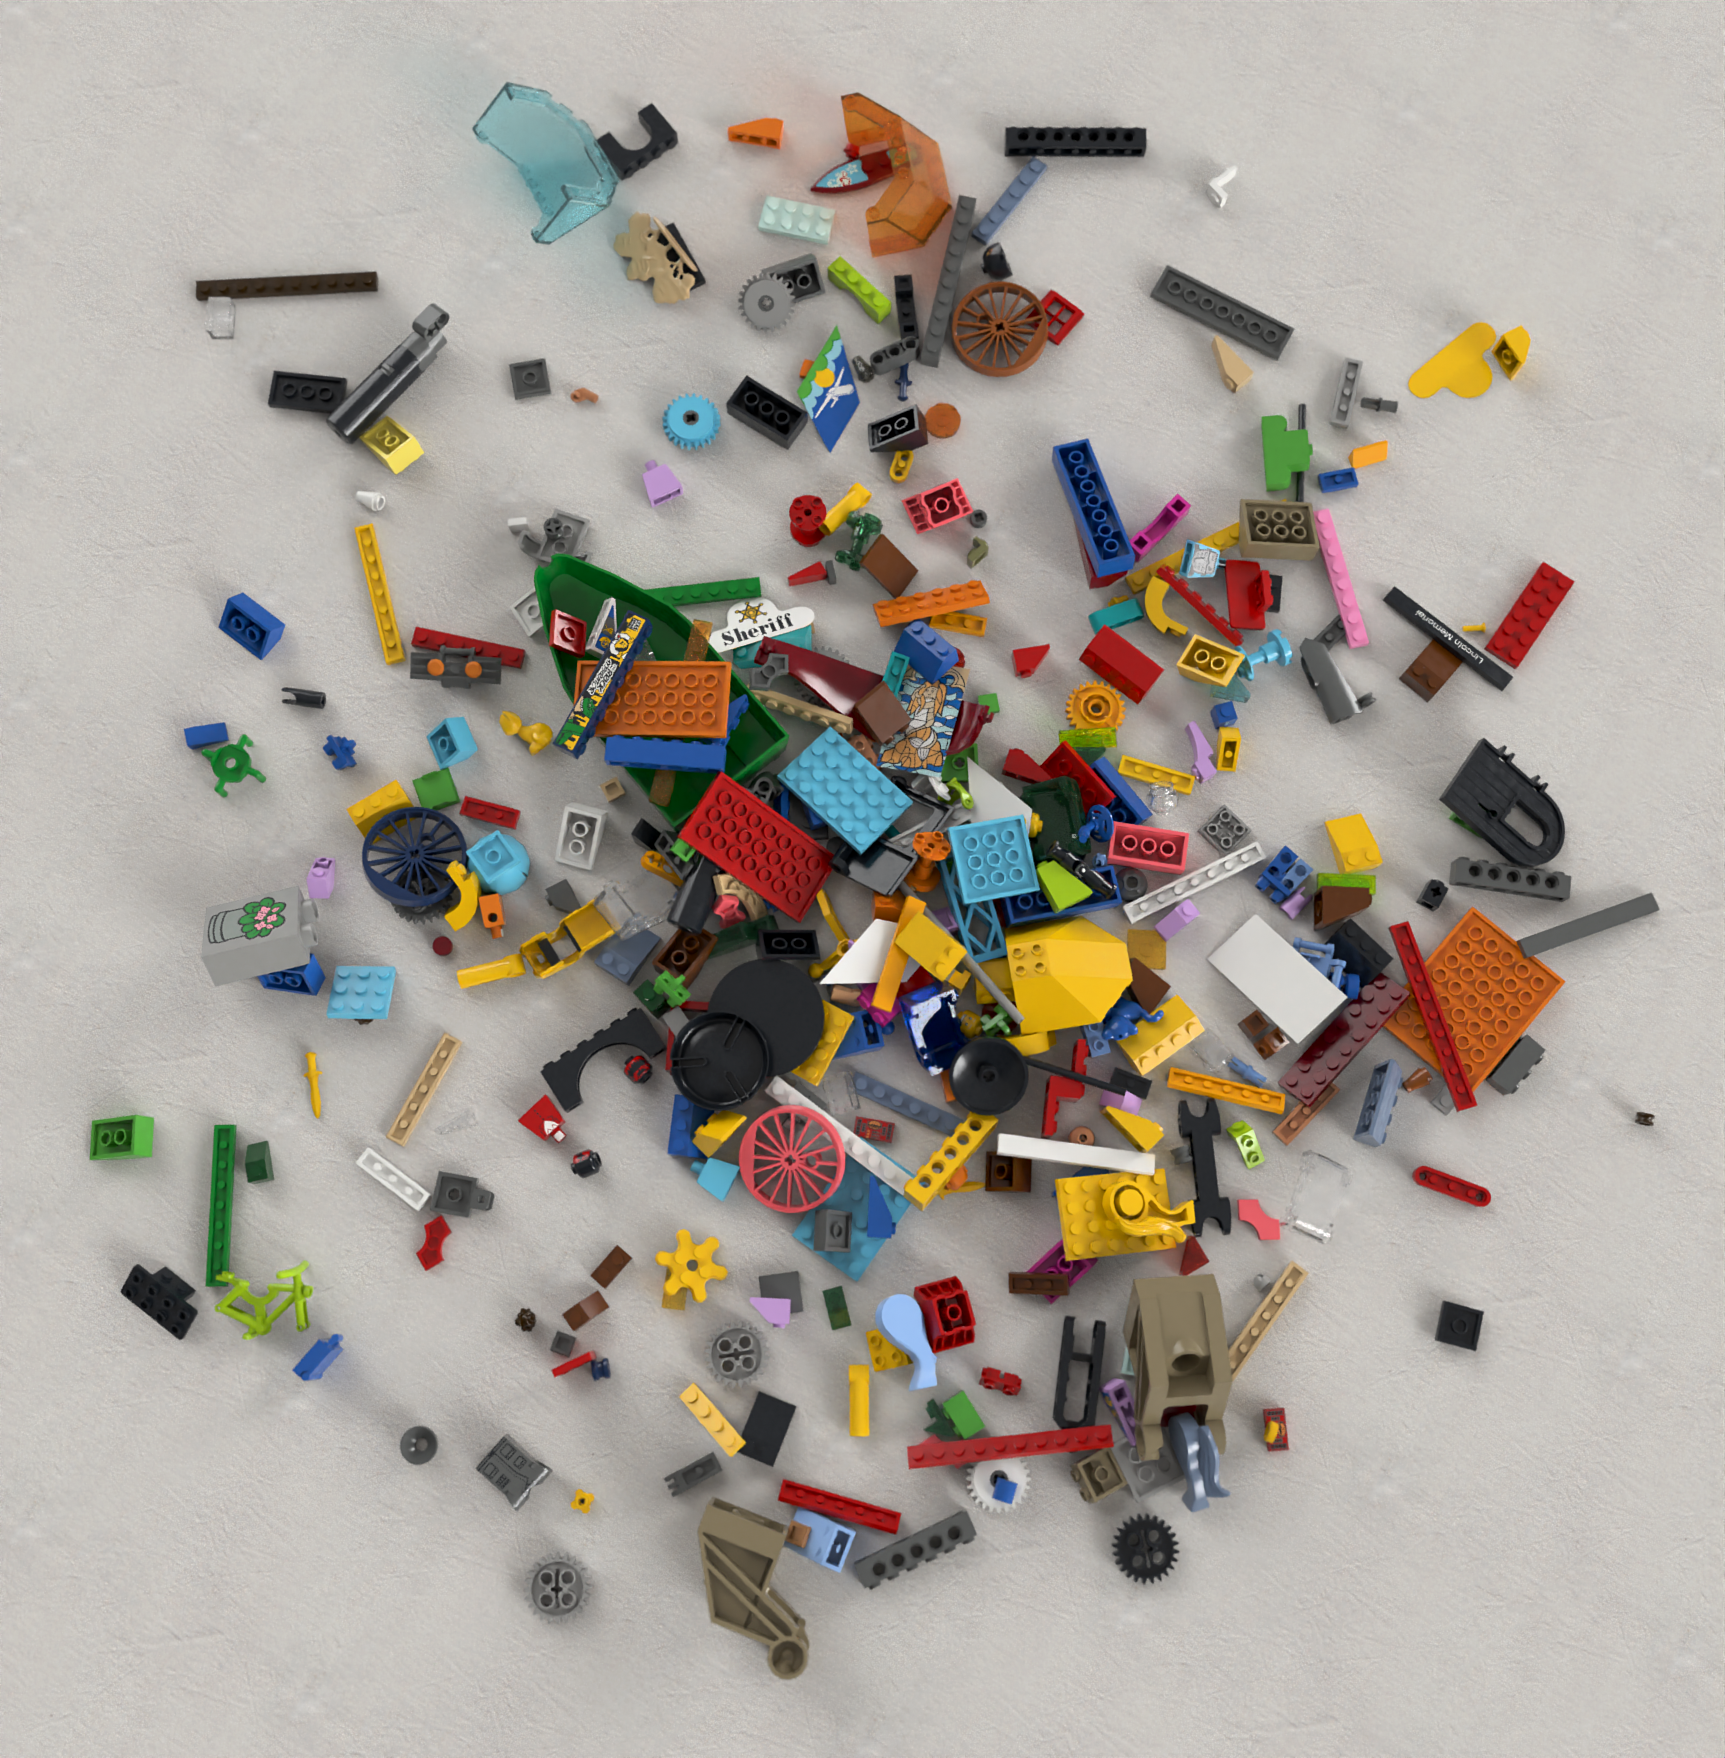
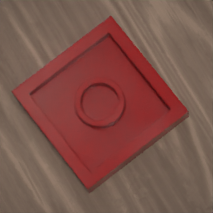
(567, 633)
(574, 1363)

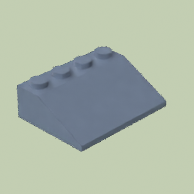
(1378, 1103)

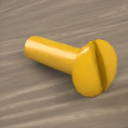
(1482, 627)

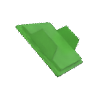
(436, 790)

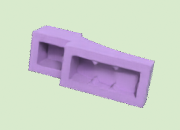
(1202, 766)

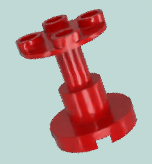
(806, 517)

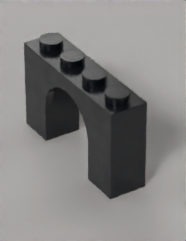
(626, 161)

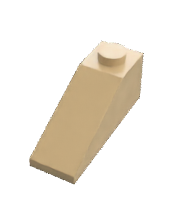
(1232, 369)

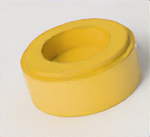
(1270, 1431)

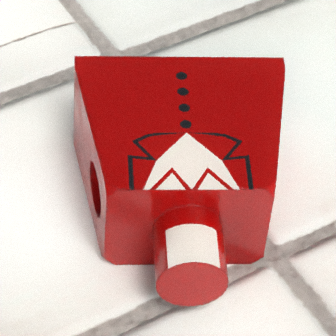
(544, 1120)

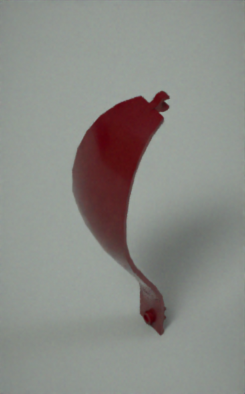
(844, 685)

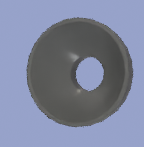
(1131, 894)
(408, 1445)

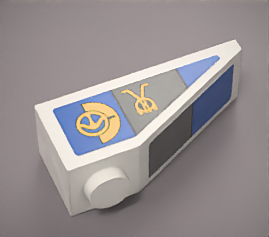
(603, 629)

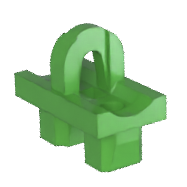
(668, 984)
(998, 1023)

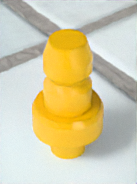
(1113, 601)

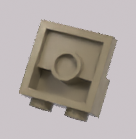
(1098, 1475)

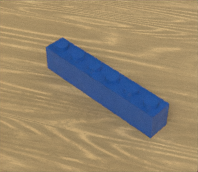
(665, 755)

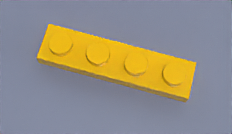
(1152, 773)
(712, 1419)

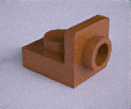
(1271, 1043)

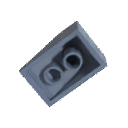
(627, 957)

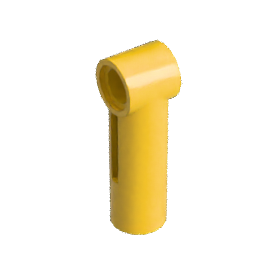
(856, 498)
(508, 967)
(859, 1400)

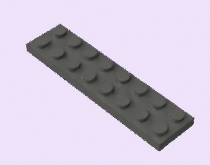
(1222, 312)

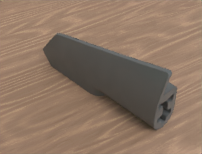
(1328, 681)

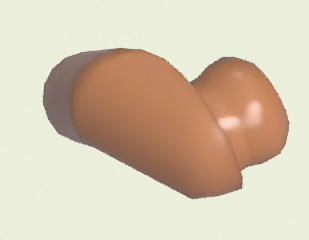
(583, 394)

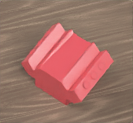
(937, 506)

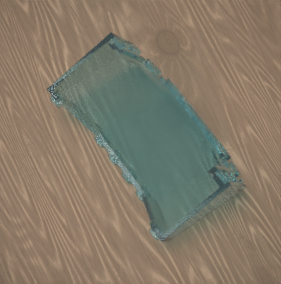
(552, 154)

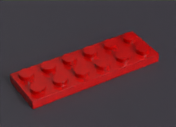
(1529, 615)

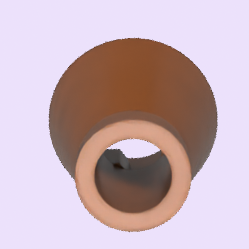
(1418, 1079)

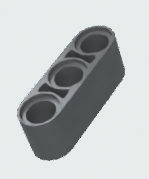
(886, 357)

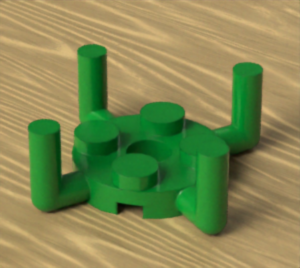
(238, 771)

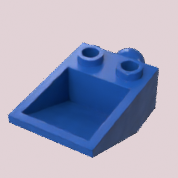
(857, 1036)

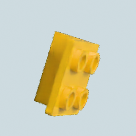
(883, 1353)

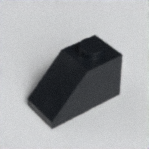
(645, 835)

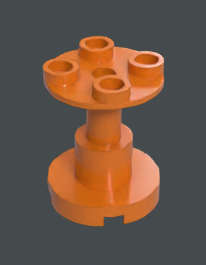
(931, 848)

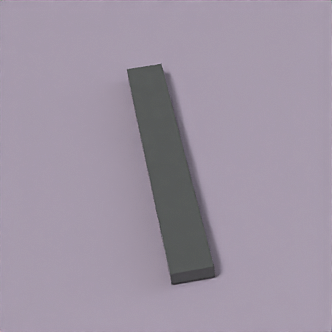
(1587, 925)

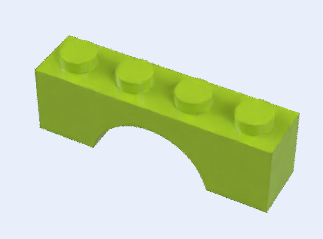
(847, 278)

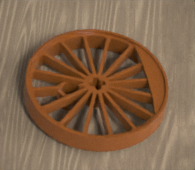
(1034, 347)

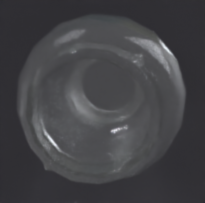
(1162, 797)

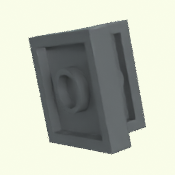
(832, 1231)

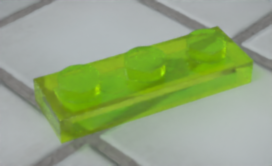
(1090, 737)
(1347, 880)

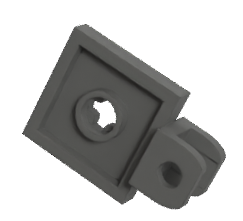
(468, 1198)

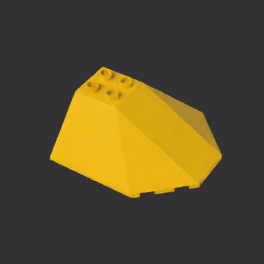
(1065, 973)

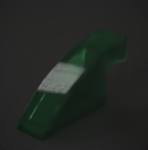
(741, 935)

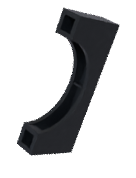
(565, 1073)

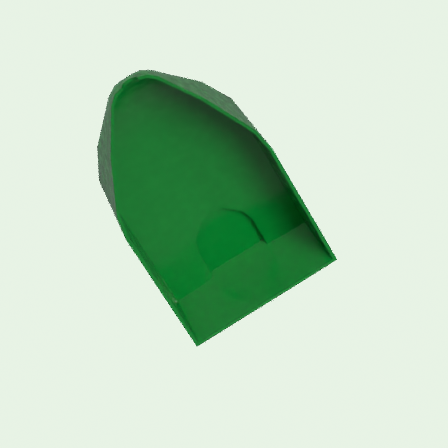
(581, 592)

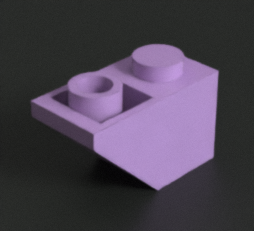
(321, 878)

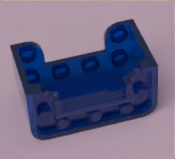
(933, 1025)

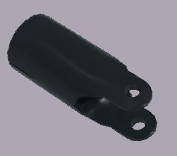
(306, 698)

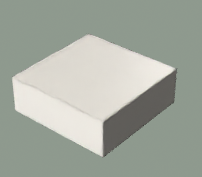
(518, 524)

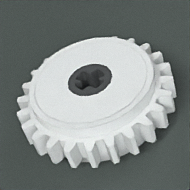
(983, 1486)

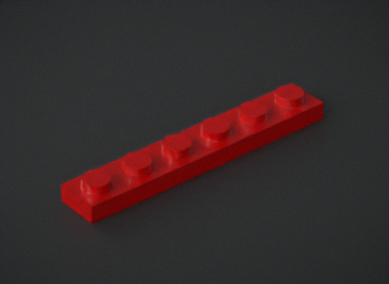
(1206, 611)
(433, 640)
(839, 1506)

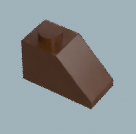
(585, 1310)

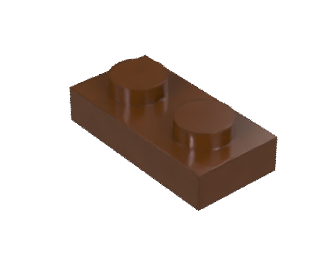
(611, 1266)

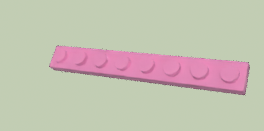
(1340, 580)

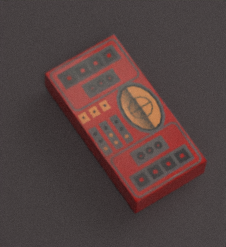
(874, 1129)
(1278, 1416)

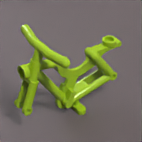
(262, 1323)

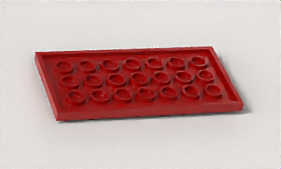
(757, 847)

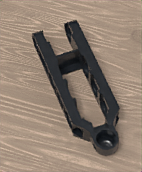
(1094, 1373)

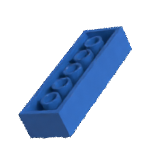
(1035, 908)

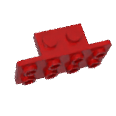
(1247, 594)

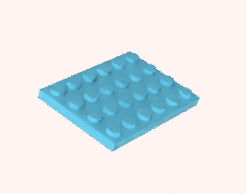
(845, 790)
(854, 1197)

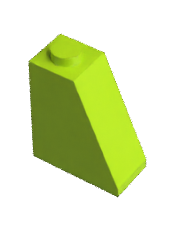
(1060, 886)

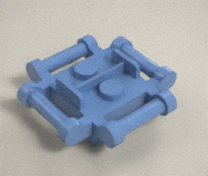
(1322, 964)

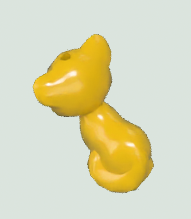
(536, 735)

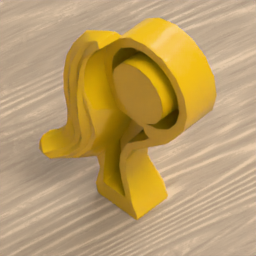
(1141, 1215)

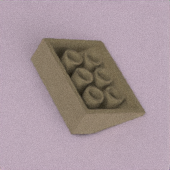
(1277, 530)

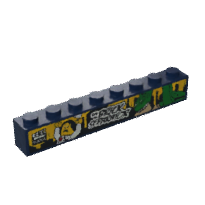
(603, 684)

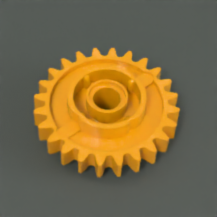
(1099, 697)

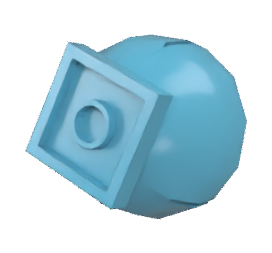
(499, 863)

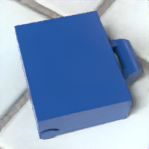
(319, 1358)

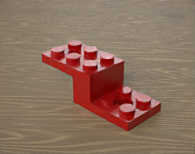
(1063, 1089)

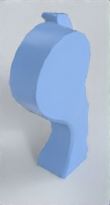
(903, 1325)

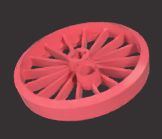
(747, 1156)

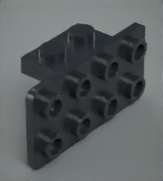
(162, 1298)

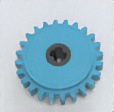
(680, 425)

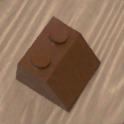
(1007, 1173)

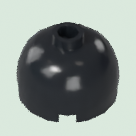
(996, 263)

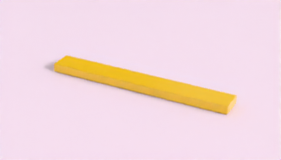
(379, 594)

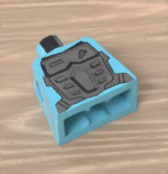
(1200, 560)

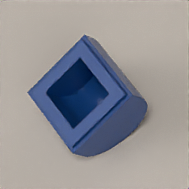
(1004, 1490)

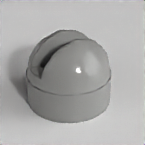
(1261, 1281)

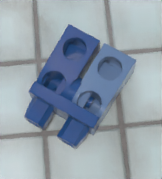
(1278, 880)

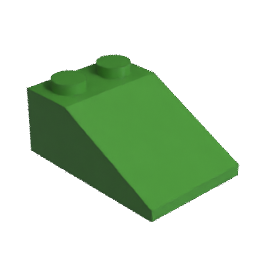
(122, 1138)

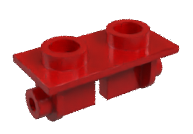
(991, 1380)

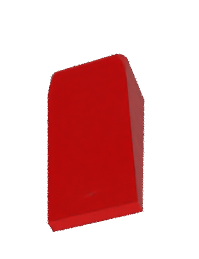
(810, 574)

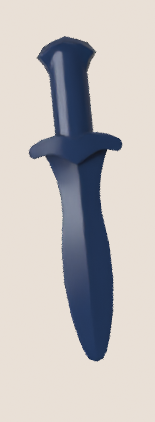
(903, 382)

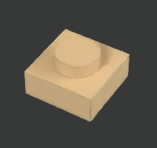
(612, 789)

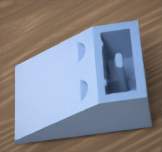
(827, 1540)

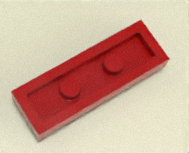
(490, 812)

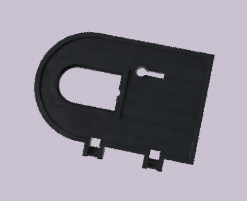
(1497, 788)

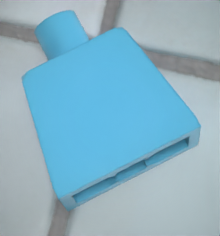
(716, 1176)

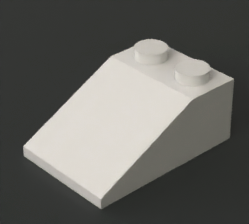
(580, 835)

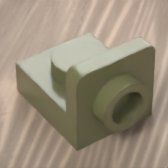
(978, 553)

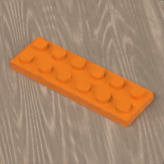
(930, 603)

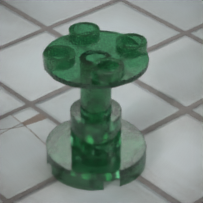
(862, 529)

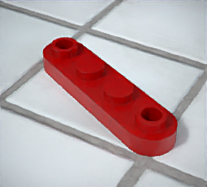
(1451, 1186)

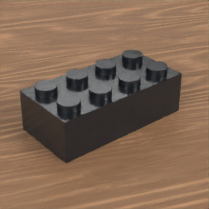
(767, 412)

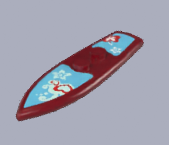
(856, 174)

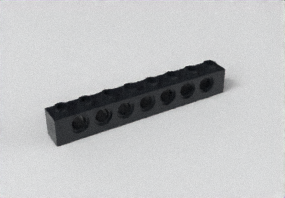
(1080, 148)

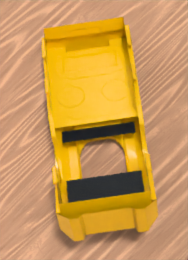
(585, 929)

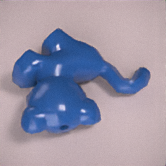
(1118, 1019)

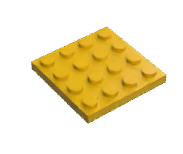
(835, 1028)

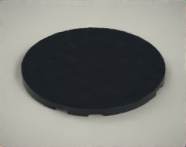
(781, 1006)

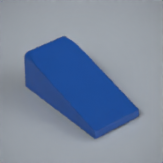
(206, 735)

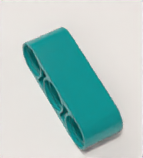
(1116, 615)

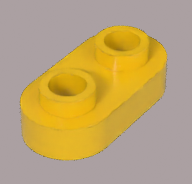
(901, 466)

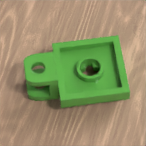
(950, 770)

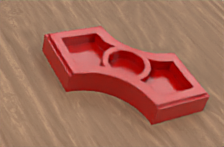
(436, 1233)

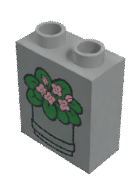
(258, 935)

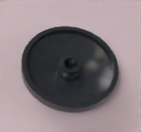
(988, 1075)

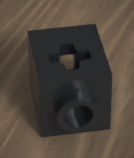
(1426, 898)

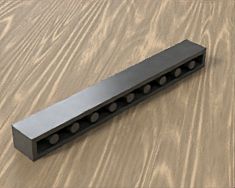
(948, 281)

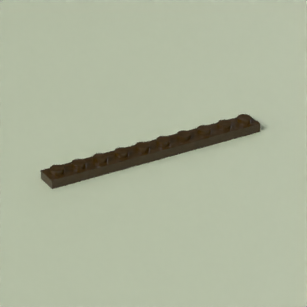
(288, 285)

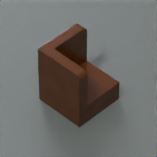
(1253, 1024)

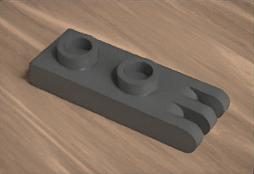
(694, 1473)

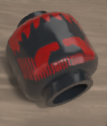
(638, 1069)
(586, 1163)

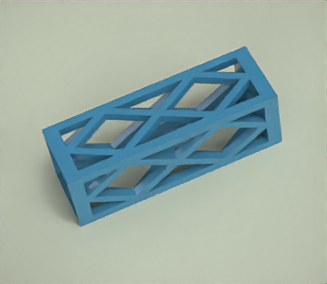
(964, 936)

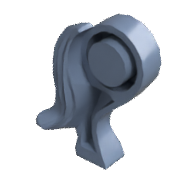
(1198, 1460)

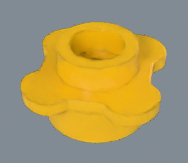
(588, 1498)

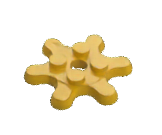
(680, 1274)

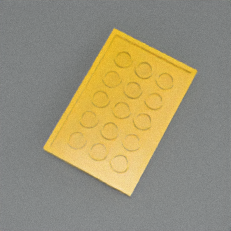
(1087, 1228)

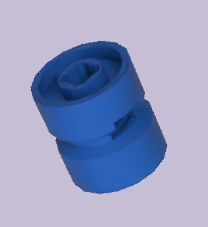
(1350, 985)

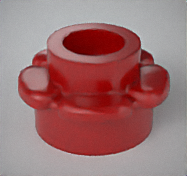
(851, 151)

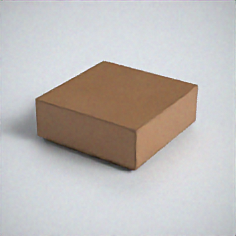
(798, 1533)

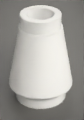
(370, 499)

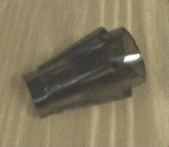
(863, 369)

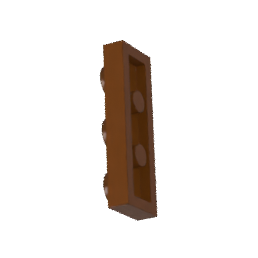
(1038, 1283)

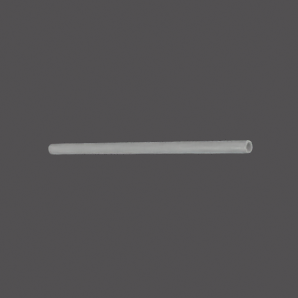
(972, 965)

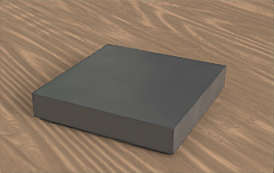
(530, 379)
(783, 1287)

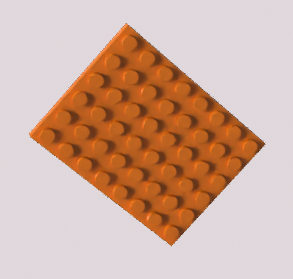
(1484, 994)

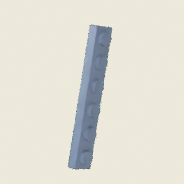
(1009, 201)
(906, 1104)

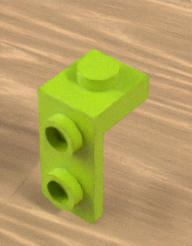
(1247, 1143)

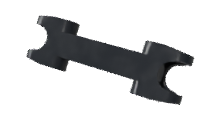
(1200, 1134)

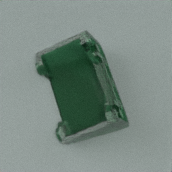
(1062, 813)

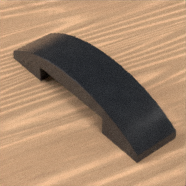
(905, 306)

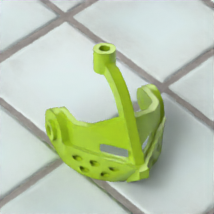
(960, 792)

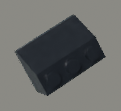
(787, 945)
(1359, 951)

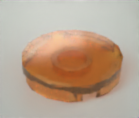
(942, 420)

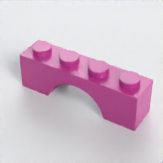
(1168, 518)

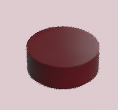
(442, 946)

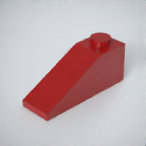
(1023, 768)

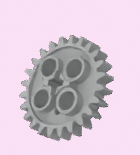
(739, 1372)
(576, 1588)

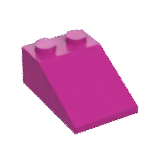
(1055, 1262)

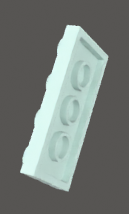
(796, 220)

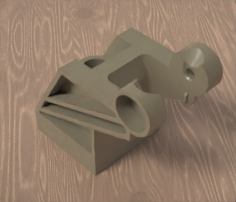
(1177, 1355)
(738, 1563)

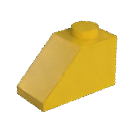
(1227, 748)

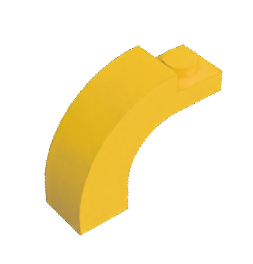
(1153, 604)
(470, 890)
(1032, 1043)

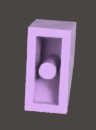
(1176, 920)
(773, 1310)

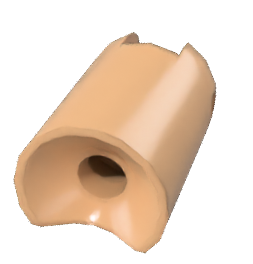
(845, 995)

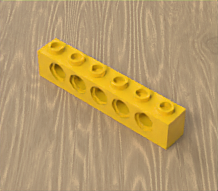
(920, 1196)

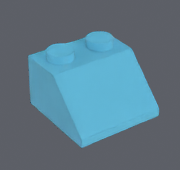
(452, 742)

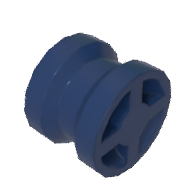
(600, 1369)

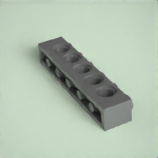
(1461, 877)
(903, 1547)

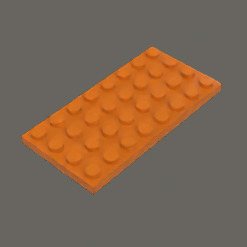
(666, 699)

